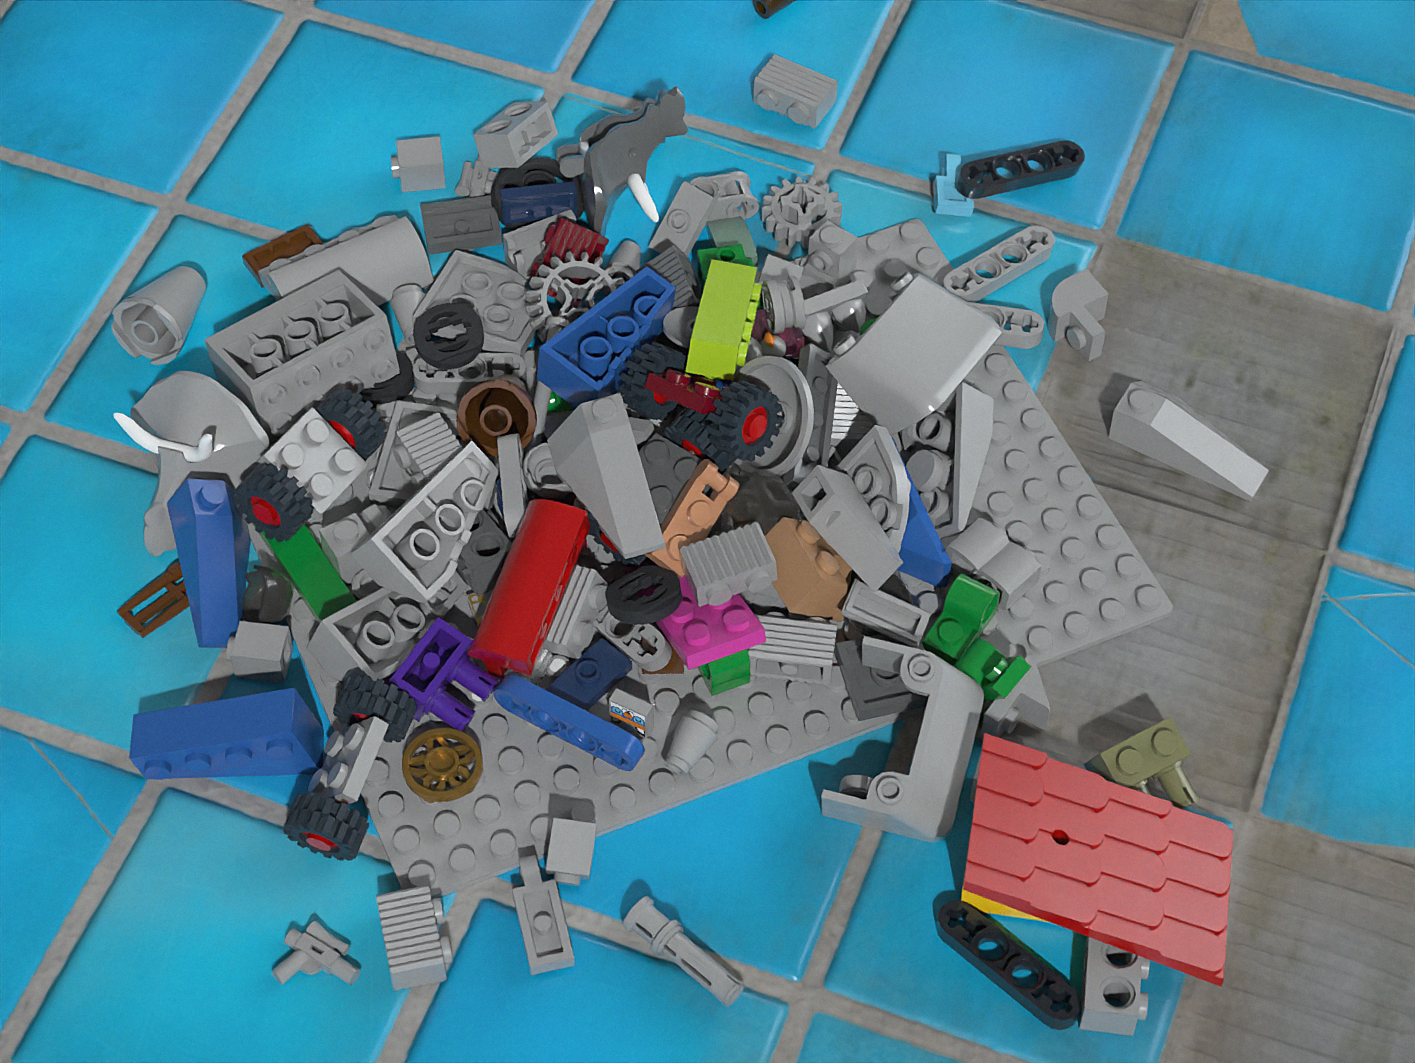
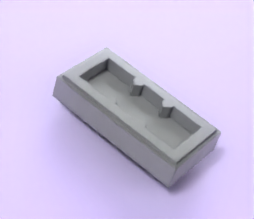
(684, 220)

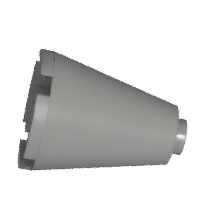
(159, 315)

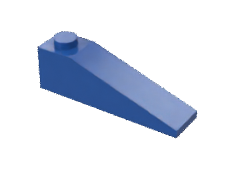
(212, 555)

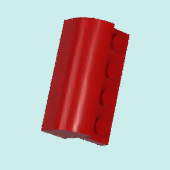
(530, 587)

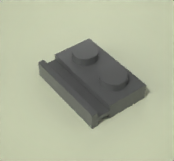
(460, 225)

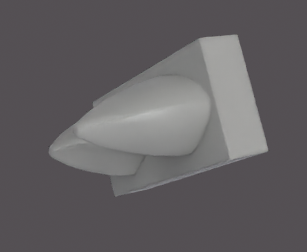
(844, 303)

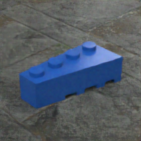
(592, 351)
(229, 738)

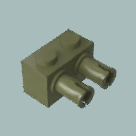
(1151, 753)

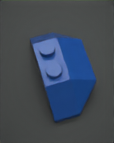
(921, 547)

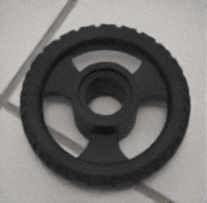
(532, 172)

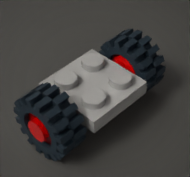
(310, 465)
(323, 818)

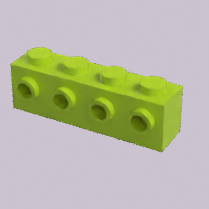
(724, 321)

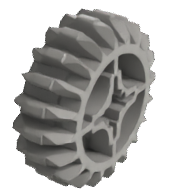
(554, 278)

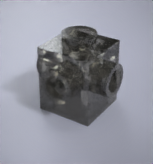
(761, 501)

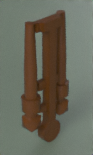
(174, 593)

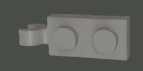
(541, 920)

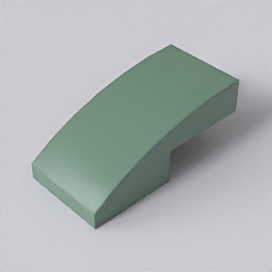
(731, 232)

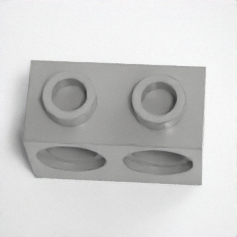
(515, 134)
(1106, 981)

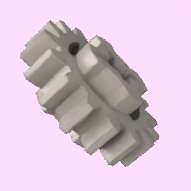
(799, 210)

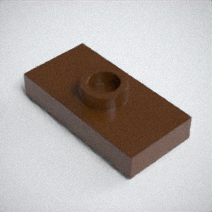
(280, 248)

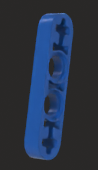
(569, 722)

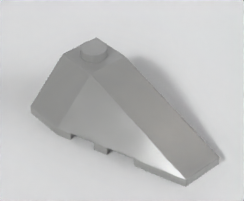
(603, 468)

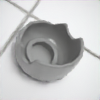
(541, 474)

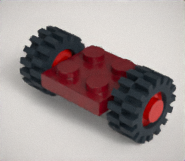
(741, 414)

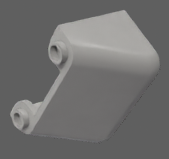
(912, 353)

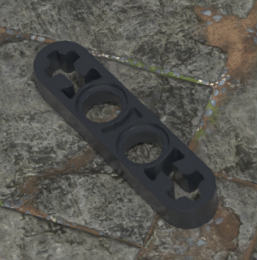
(1018, 165)
(1002, 969)

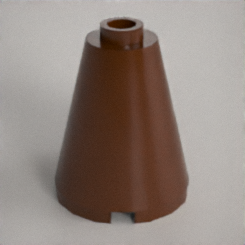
(494, 410)

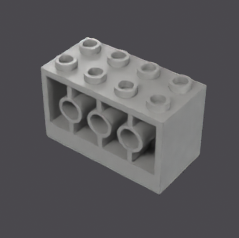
(304, 351)

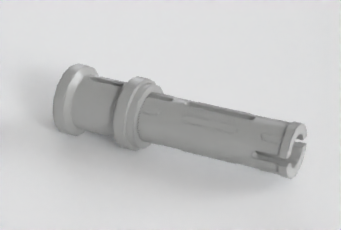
(668, 939)

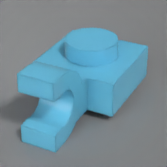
(946, 196)

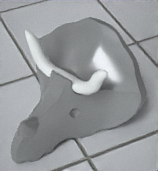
(192, 433)

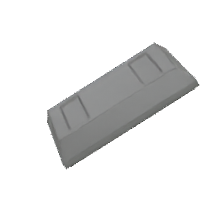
(885, 614)

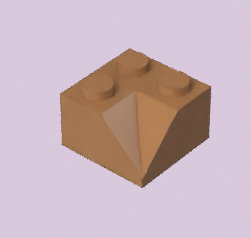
(809, 571)

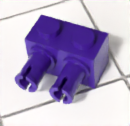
(434, 663)

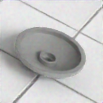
(794, 395)

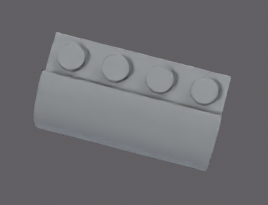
(372, 258)

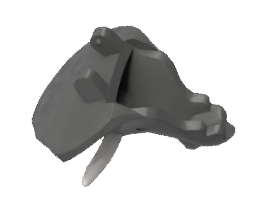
(617, 155)

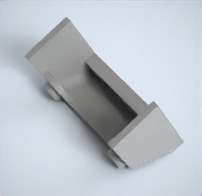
(927, 798)

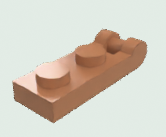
(693, 514)

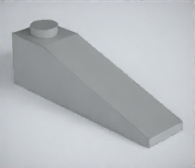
(1180, 437)
(961, 438)
(423, 538)
(379, 631)

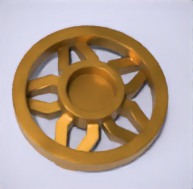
(442, 765)

